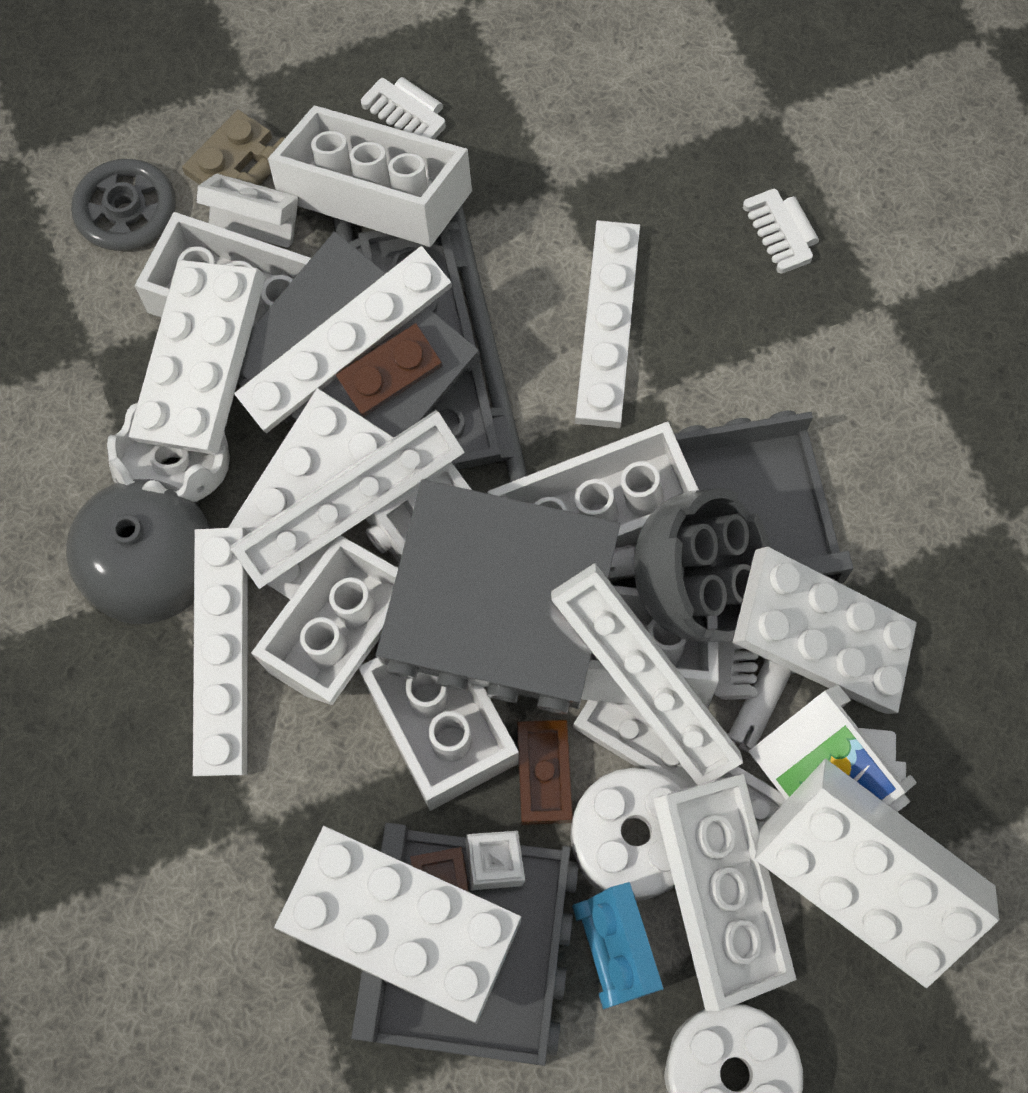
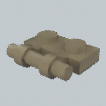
(231, 150)

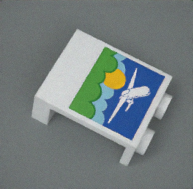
(827, 732)

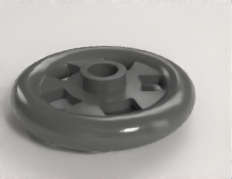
(116, 193)

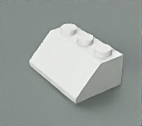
(329, 622)

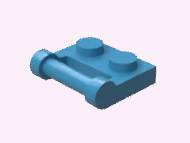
(618, 945)

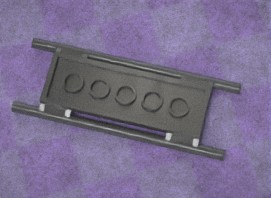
(482, 431)

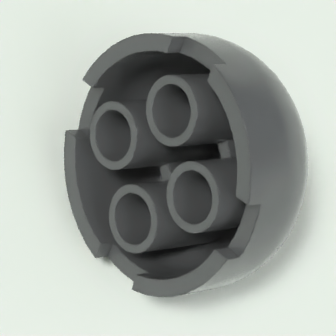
(697, 562)
(139, 572)

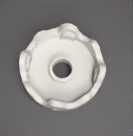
(193, 475)
(597, 836)
(739, 1032)

